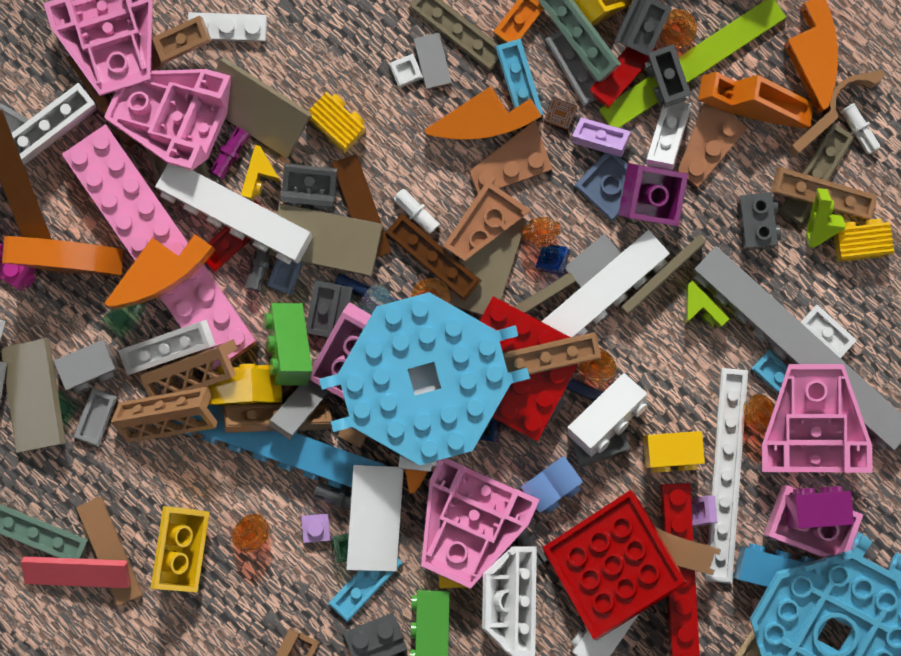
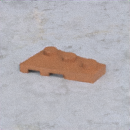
(709, 142)
(514, 161)
(484, 221)

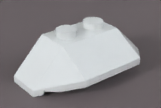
(511, 601)

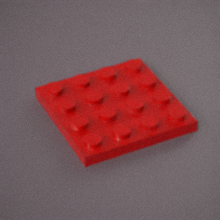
(530, 401)
(614, 565)

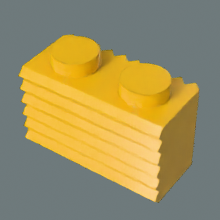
(336, 122)
(864, 241)

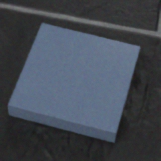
(604, 184)

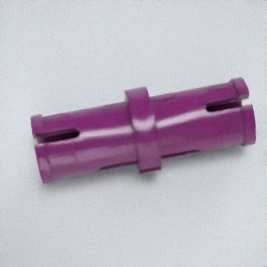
(229, 153)

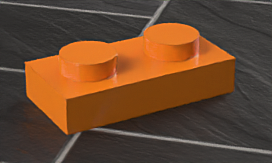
(518, 20)

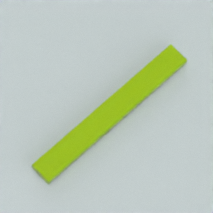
(698, 60)

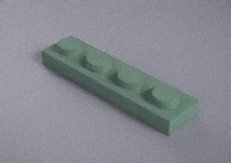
(582, 37)
(41, 534)

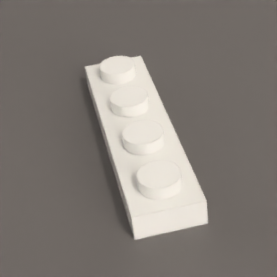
(167, 347)

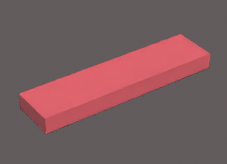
(76, 572)

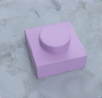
(703, 510)
(315, 528)

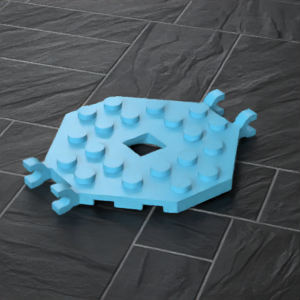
(381, 390)
(837, 588)

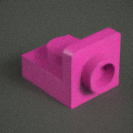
(17, 275)

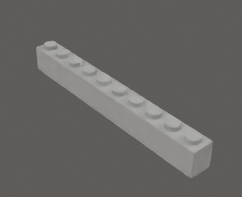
(792, 339)

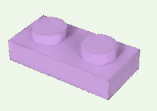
(601, 137)

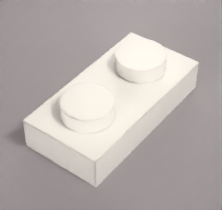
(828, 331)

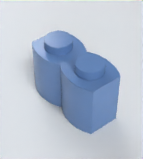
(553, 484)

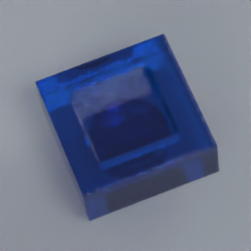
(553, 259)

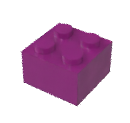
(653, 194)
(820, 509)

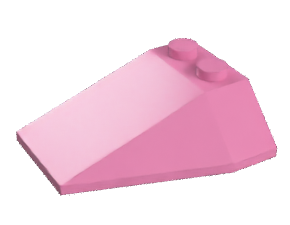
(106, 39)
(174, 114)
(816, 424)
(470, 521)

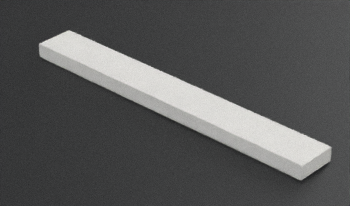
(727, 471)

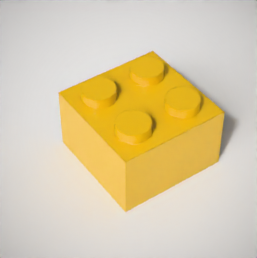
(249, 386)
(673, 449)

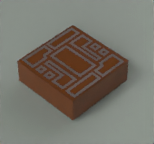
(560, 114)

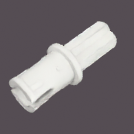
(860, 128)
(416, 211)

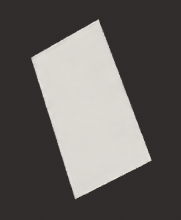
(374, 518)

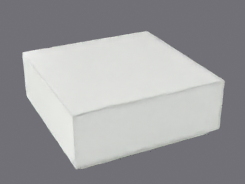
(406, 71)

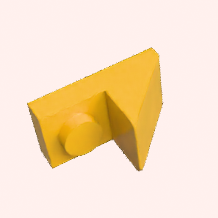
(258, 167)

